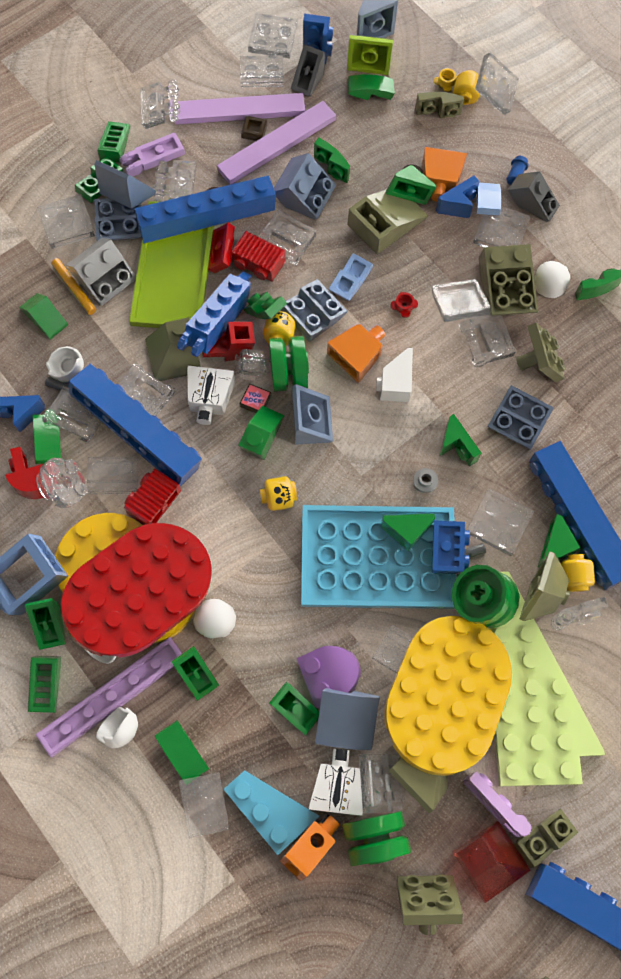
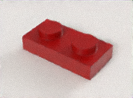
(221, 248)

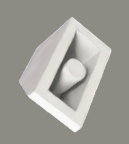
(396, 378)

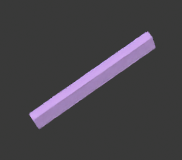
(239, 107)
(276, 142)
(108, 698)

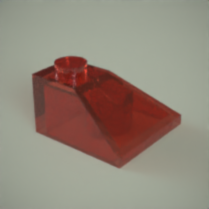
(491, 861)

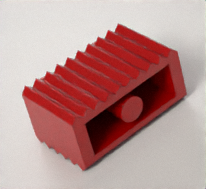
(258, 256)
(152, 497)

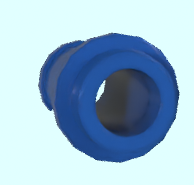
(519, 165)

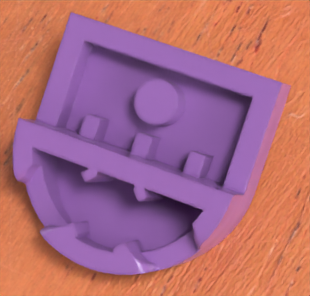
(331, 669)

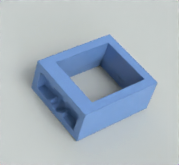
(47, 563)

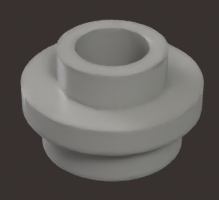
(425, 487)

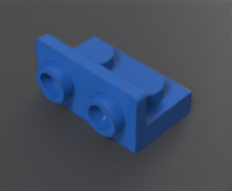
(318, 33)
(449, 547)

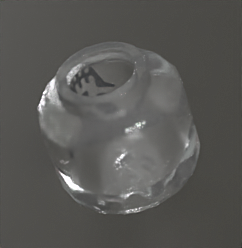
(252, 364)

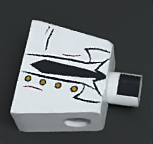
(209, 391)
(338, 787)

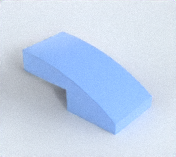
(488, 199)
(351, 277)

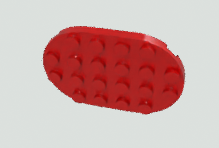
(136, 590)

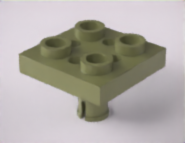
(543, 354)
(429, 901)

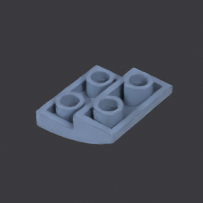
(115, 220)
(314, 309)
(520, 417)
(347, 719)

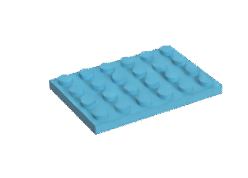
(361, 566)

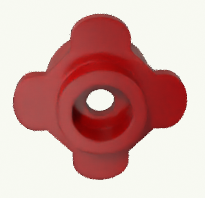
(404, 298)

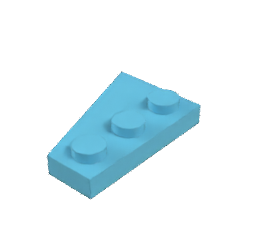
(269, 811)

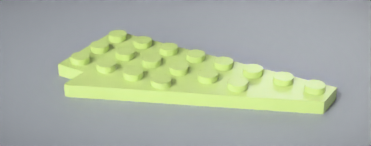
(542, 721)

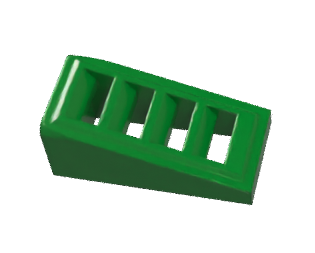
(114, 153)
(35, 664)

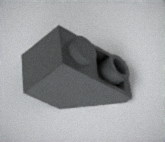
(534, 195)

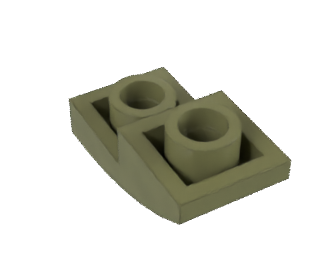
(444, 103)
(545, 838)

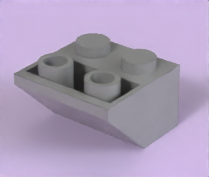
(101, 271)

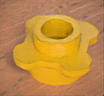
(446, 79)

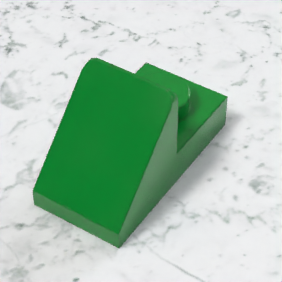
(457, 436)
(295, 708)

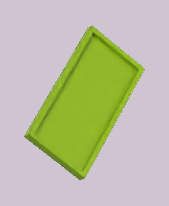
(171, 278)

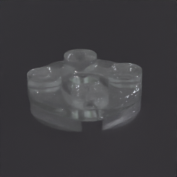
(69, 473)

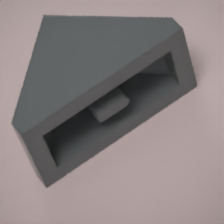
(309, 70)

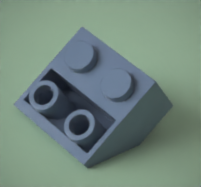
(304, 186)

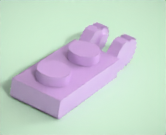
(151, 153)
(497, 805)

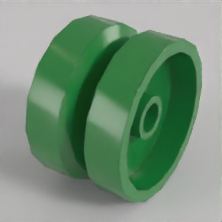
(290, 363)
(485, 596)
(377, 843)

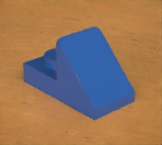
(457, 200)
(21, 408)

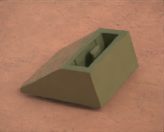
(383, 219)
(508, 279)

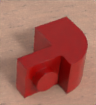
(235, 339)
(22, 477)

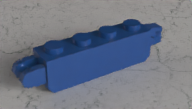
(212, 318)

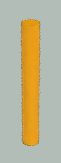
(74, 287)

